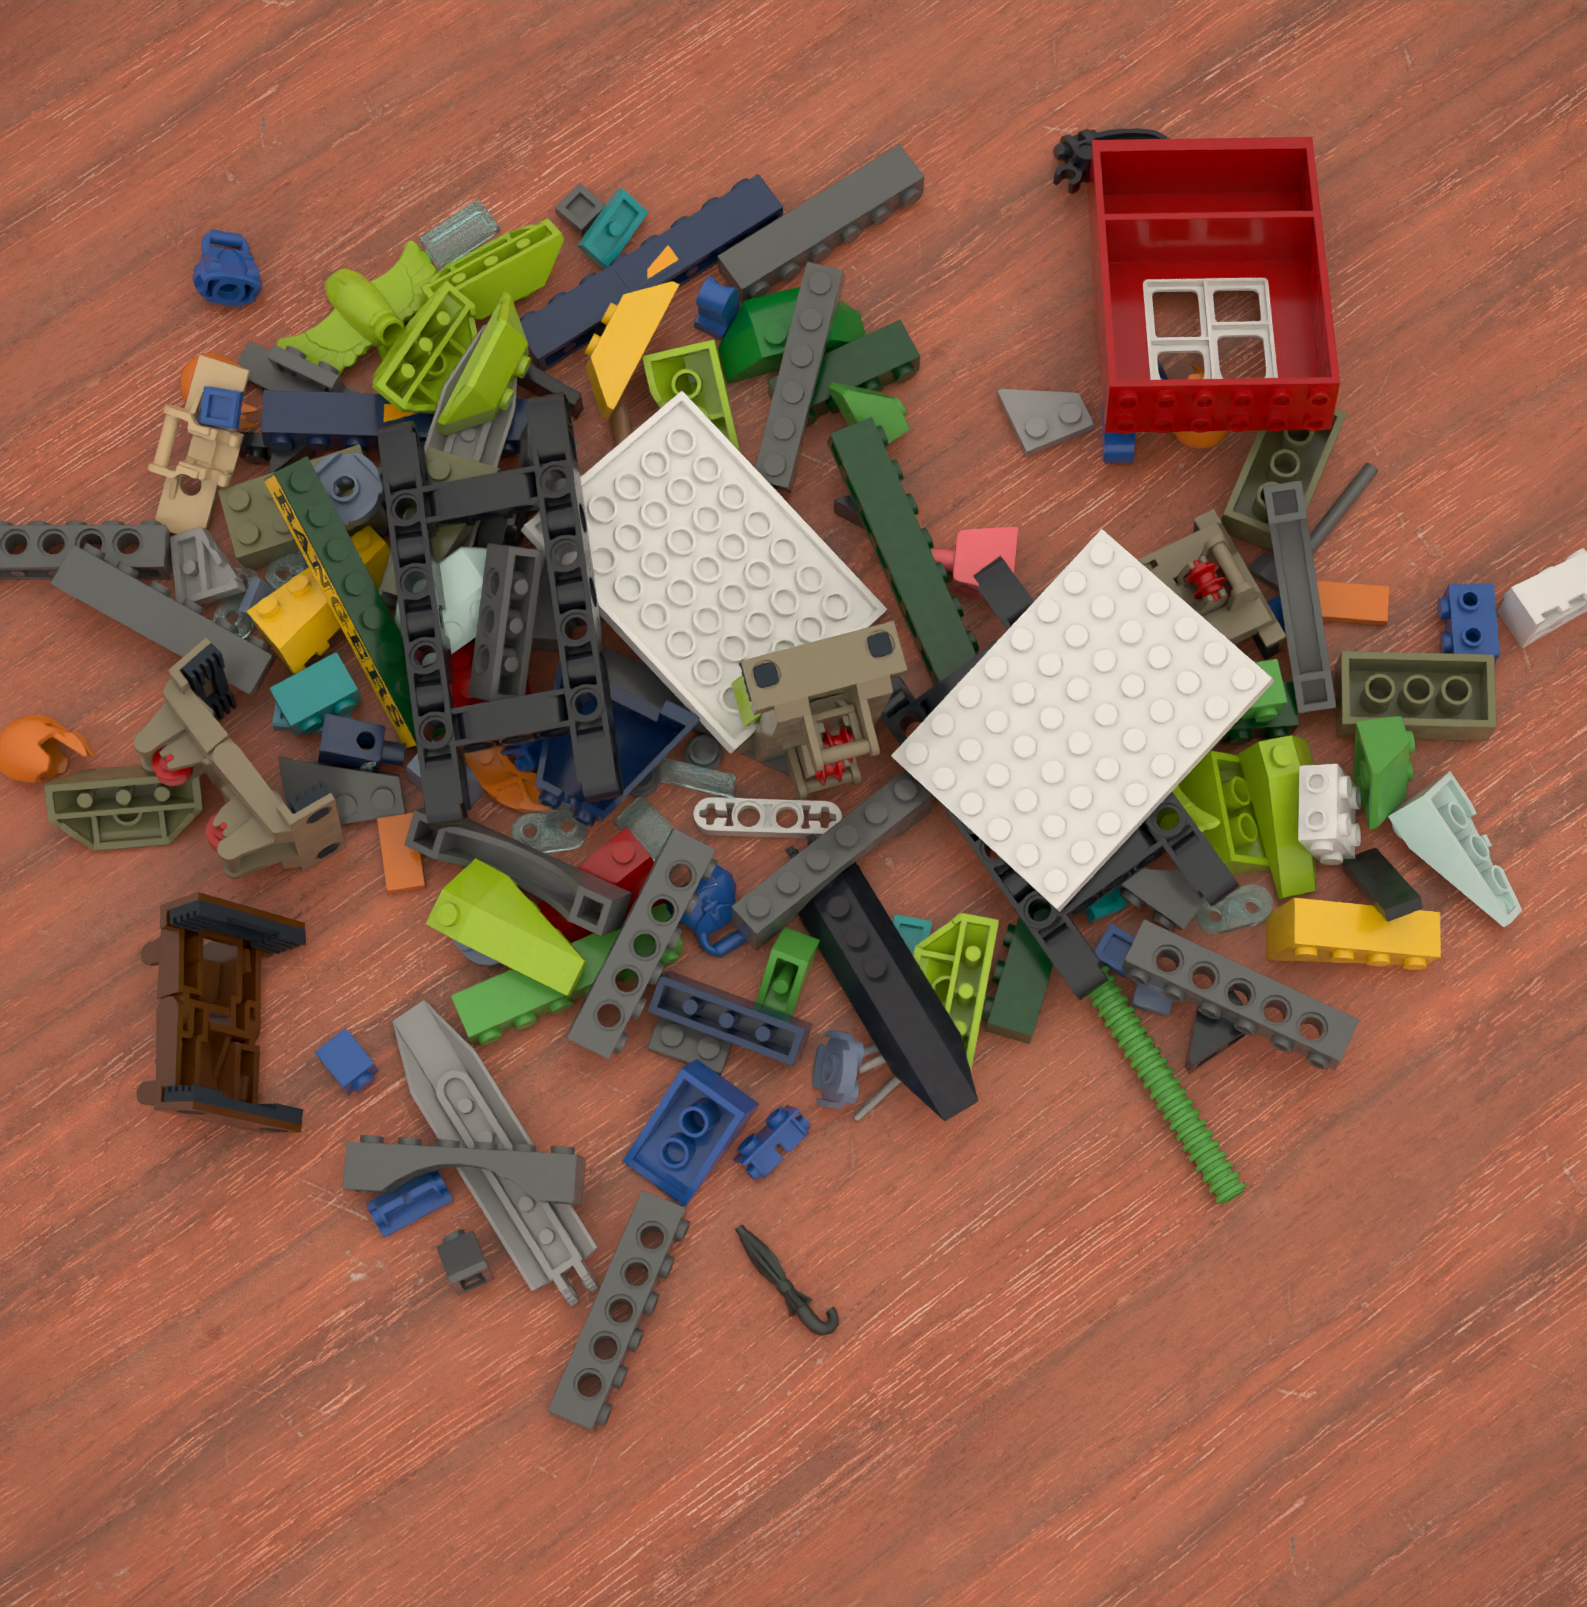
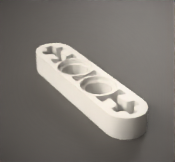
(767, 824)

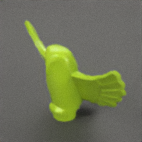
(366, 311)

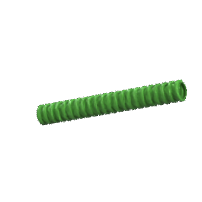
(1166, 1091)

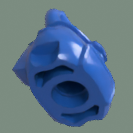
(226, 274)
(713, 913)

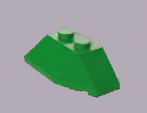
(761, 329)

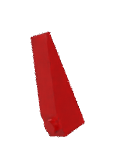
(619, 862)

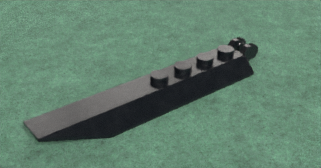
(890, 991)

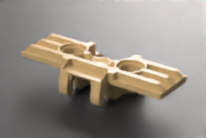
(210, 454)

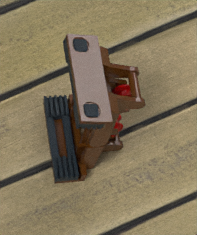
(214, 1066)

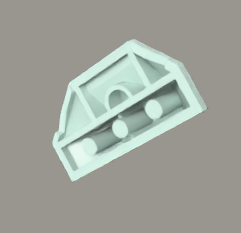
(462, 588)

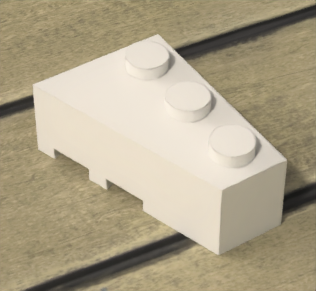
(1546, 600)

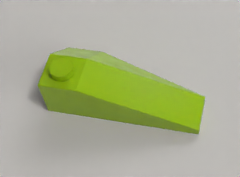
(699, 375)
(1273, 786)
(496, 919)

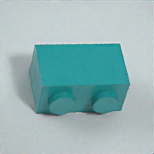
(316, 692)

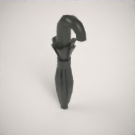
(796, 1302)

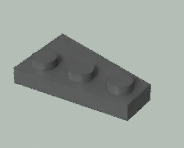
(357, 791)

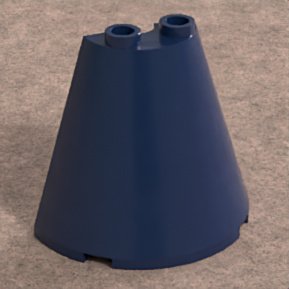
(643, 740)

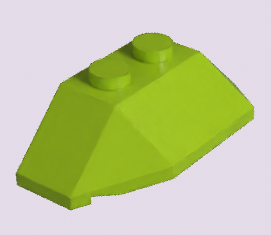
(510, 264)
(427, 352)
(489, 372)
(958, 968)

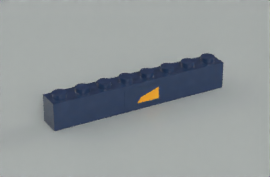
(674, 256)
(350, 419)

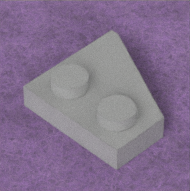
(1044, 417)
(202, 568)

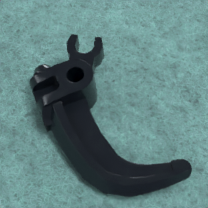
(1077, 151)

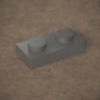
(687, 1044)

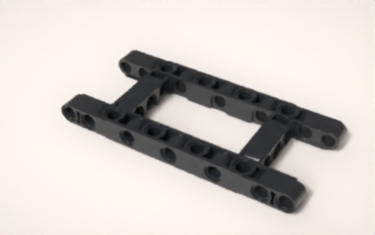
(573, 601)
(1058, 933)

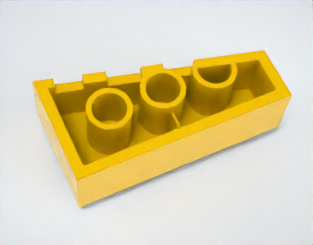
(297, 615)
(1351, 934)

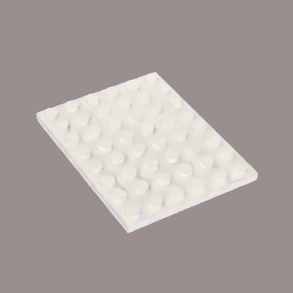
(706, 563)
(1082, 719)

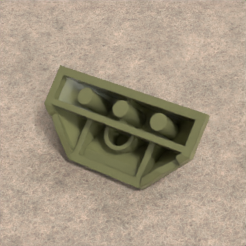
(121, 807)

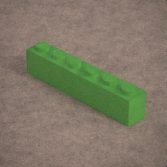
(518, 1000)

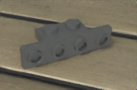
(289, 370)

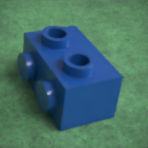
(1469, 620)

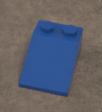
(690, 1131)

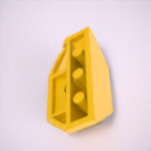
(624, 342)

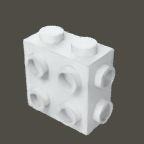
(1328, 813)

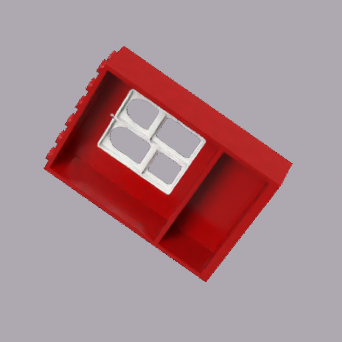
(1205, 223)

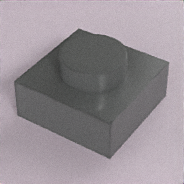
(579, 209)

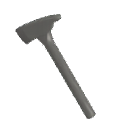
(1264, 566)

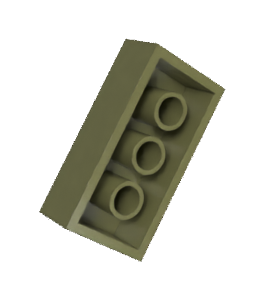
(1272, 461)
(259, 528)
(1433, 692)

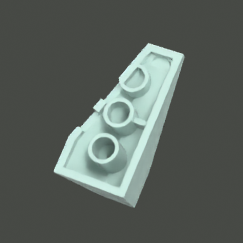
(1441, 832)

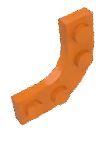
(505, 782)

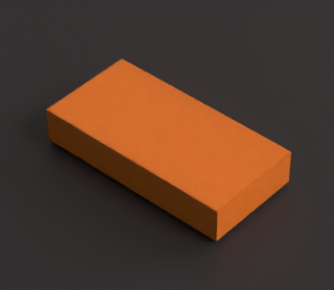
(1354, 602)
(401, 864)

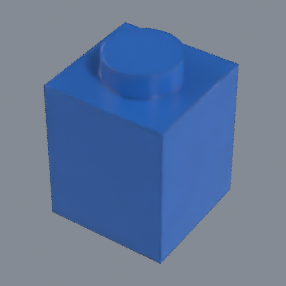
(347, 1062)

